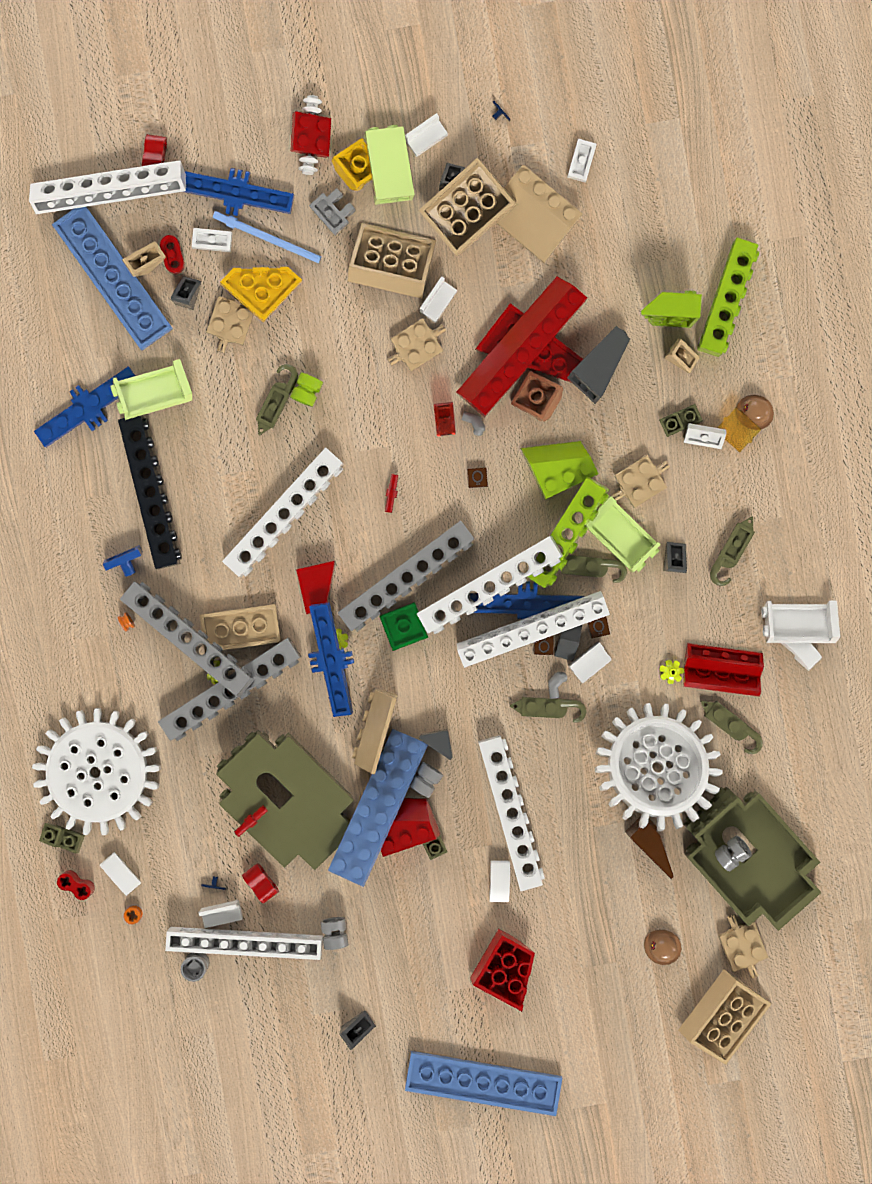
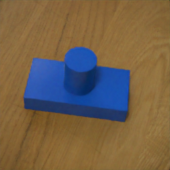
(124, 560)

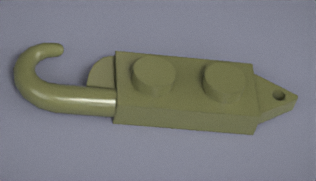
(276, 400)
(733, 549)
(592, 567)
(548, 707)
(731, 724)

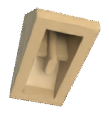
(144, 260)
(682, 356)

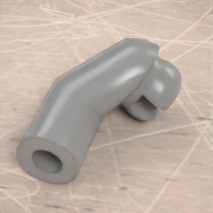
(476, 421)
(554, 682)

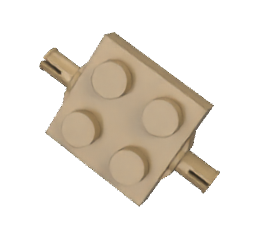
(229, 322)
(416, 345)
(640, 481)
(743, 946)

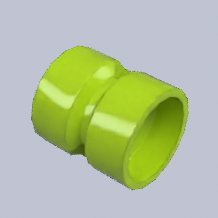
(306, 389)

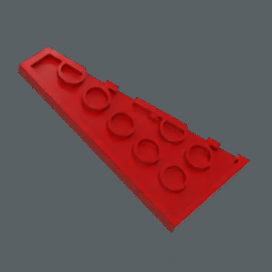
(554, 360)

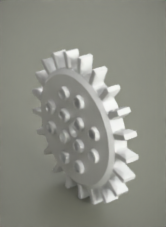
(690, 759)
(130, 763)

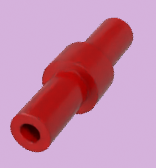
(391, 493)
(251, 821)

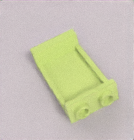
(389, 164)
(152, 391)
(622, 536)

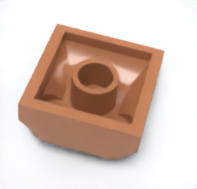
(538, 396)

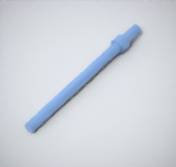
(233, 222)

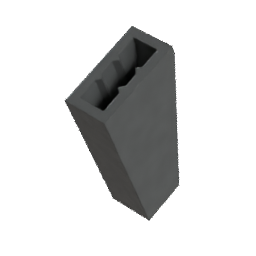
(599, 365)

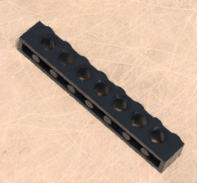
(141, 484)

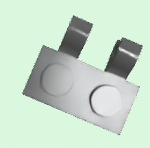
(329, 214)

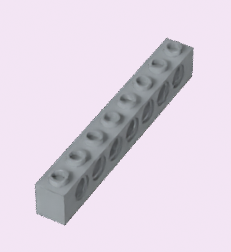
(133, 599)
(348, 613)
(170, 722)

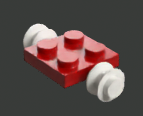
(310, 134)

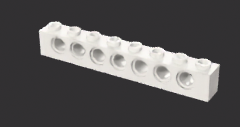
(107, 187)
(234, 560)
(429, 615)
(532, 629)
(526, 880)
(244, 943)

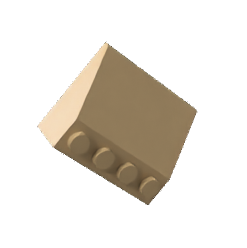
(467, 207)
(541, 214)
(391, 260)
(375, 730)
(724, 1017)

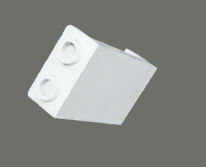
(801, 623)

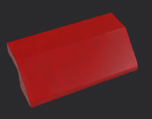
(723, 669)

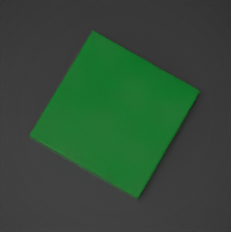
(403, 626)

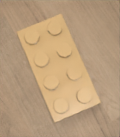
(242, 627)

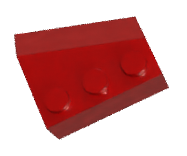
(411, 826)
(505, 969)

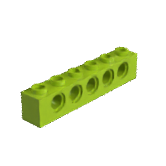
(739, 249)
(600, 496)

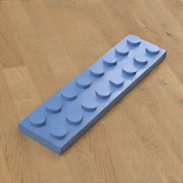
(111, 277)
(378, 808)
(483, 1083)

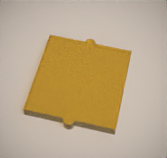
(739, 429)

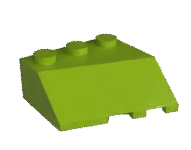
(674, 309)
(559, 466)

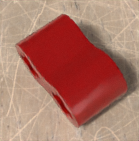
(154, 150)
(260, 883)
(75, 885)

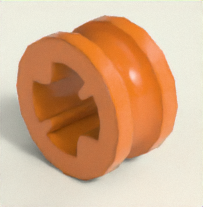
(126, 621)
(138, 912)

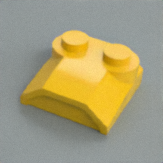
(353, 165)

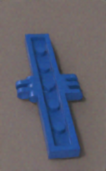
(237, 192)
(85, 408)
(524, 603)
(331, 659)

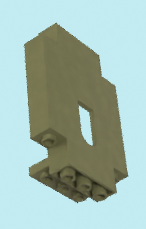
(309, 821)
(773, 877)

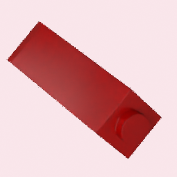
(316, 583)

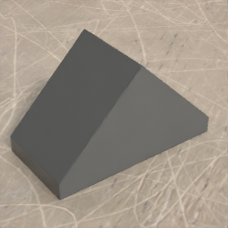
(449, 174)
(186, 292)
(675, 558)
(568, 643)
(438, 741)
(356, 1029)

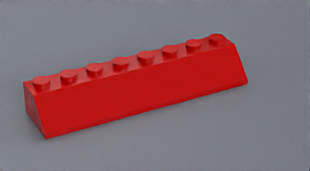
(521, 345)

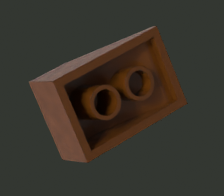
(651, 844)

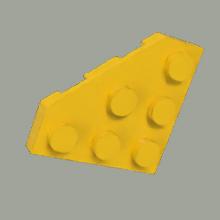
(261, 288)

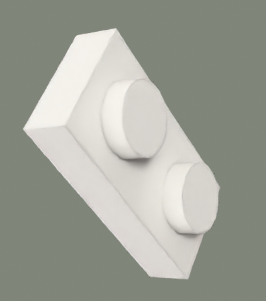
(581, 160)
(212, 240)
(705, 436)

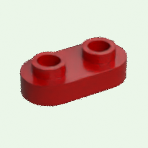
(172, 255)

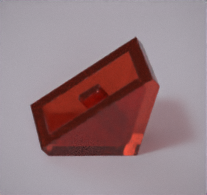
(444, 419)

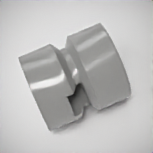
(426, 779)
(734, 852)
(336, 939)
(195, 966)

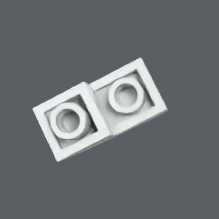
(804, 653)
(120, 873)
(499, 881)

